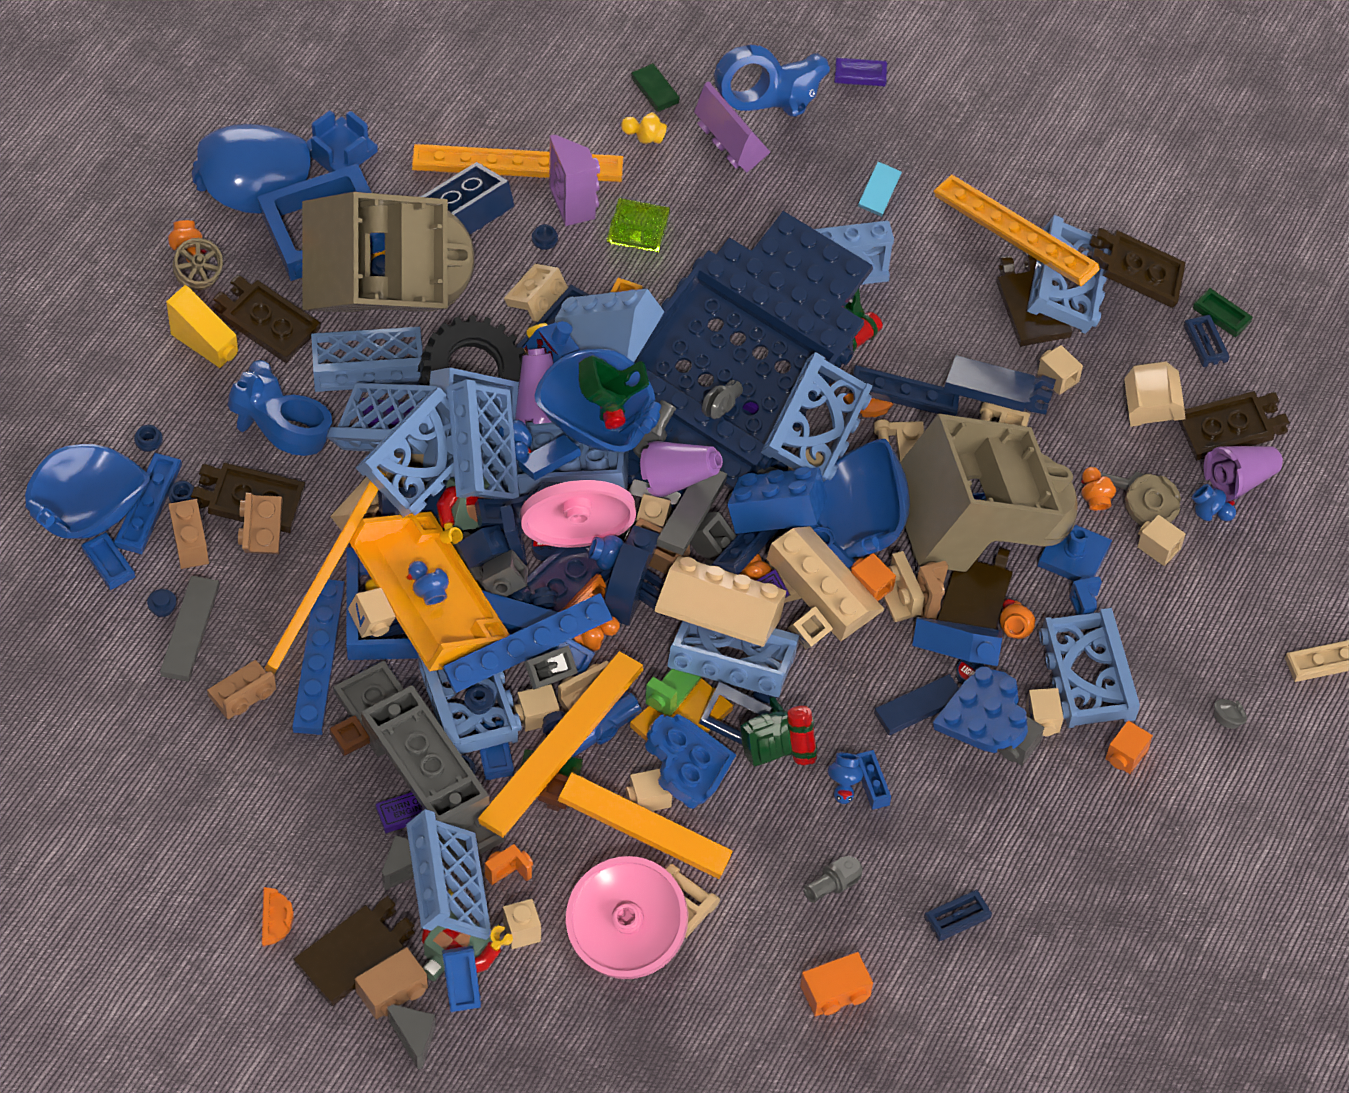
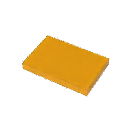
(690, 708)

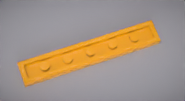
(645, 825)

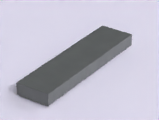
(690, 513)
(190, 628)

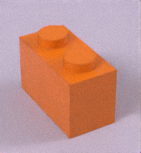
(836, 984)

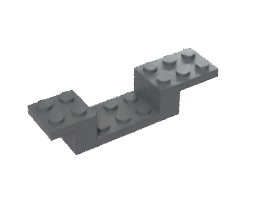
(419, 750)

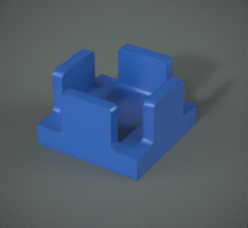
(340, 141)

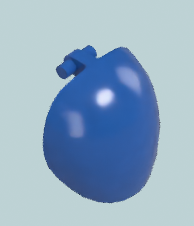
(249, 162)
(569, 410)
(83, 490)
(867, 499)

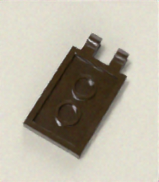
(1138, 266)
(1015, 293)
(266, 318)
(1232, 422)
(233, 484)
(978, 593)
(352, 950)

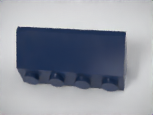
(475, 196)

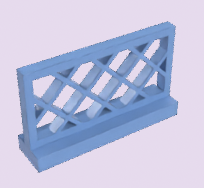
(344, 374)
(360, 436)
(468, 441)
(432, 875)

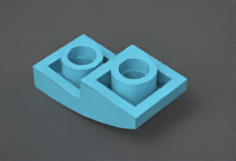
(879, 189)

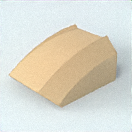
(1154, 394)

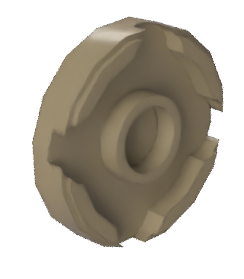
(1152, 497)

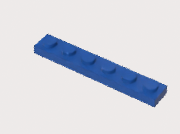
(527, 643)
(318, 659)

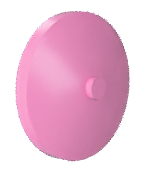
(577, 513)
(627, 917)

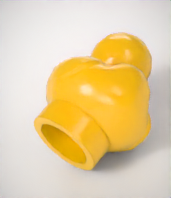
(647, 131)

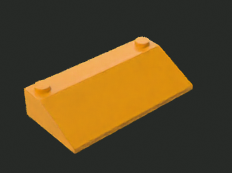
(436, 631)

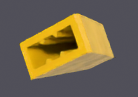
(200, 327)

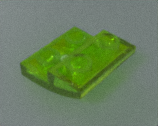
(638, 225)

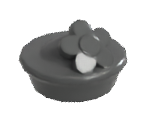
(1229, 713)

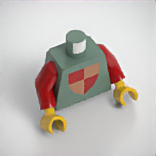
(457, 513)
(443, 939)

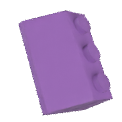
(729, 130)
(573, 180)

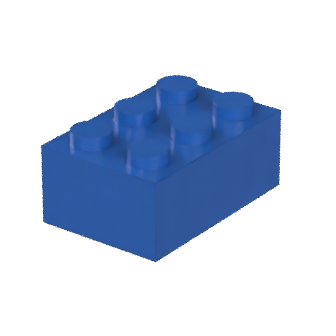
(777, 500)

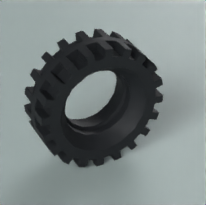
(471, 334)

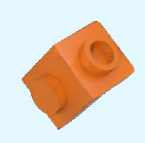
(505, 862)

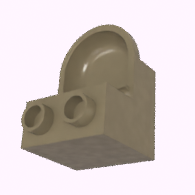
(425, 253)
(1024, 490)

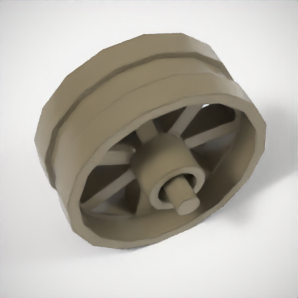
(197, 263)

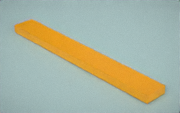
(502, 161)
(1017, 230)
(322, 577)
(560, 744)

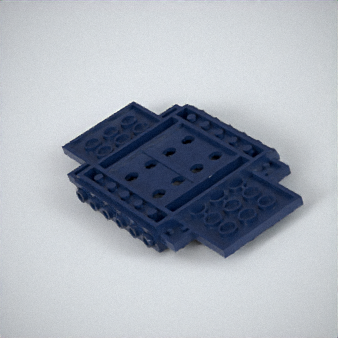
(779, 296)

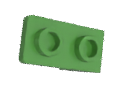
(671, 691)

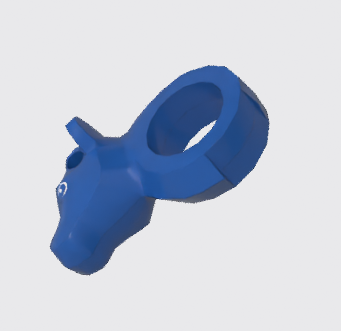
(779, 86)
(261, 399)

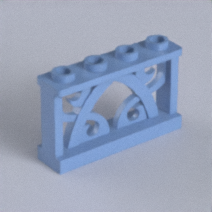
(860, 241)
(1045, 295)
(809, 381)
(384, 455)
(1106, 636)
(748, 672)
(459, 728)

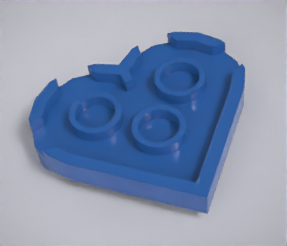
(985, 712)
(689, 757)

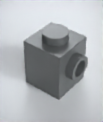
(505, 574)

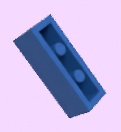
(874, 781)

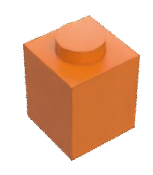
(874, 576)
(1128, 747)

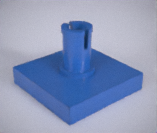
(1076, 555)

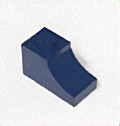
(483, 546)

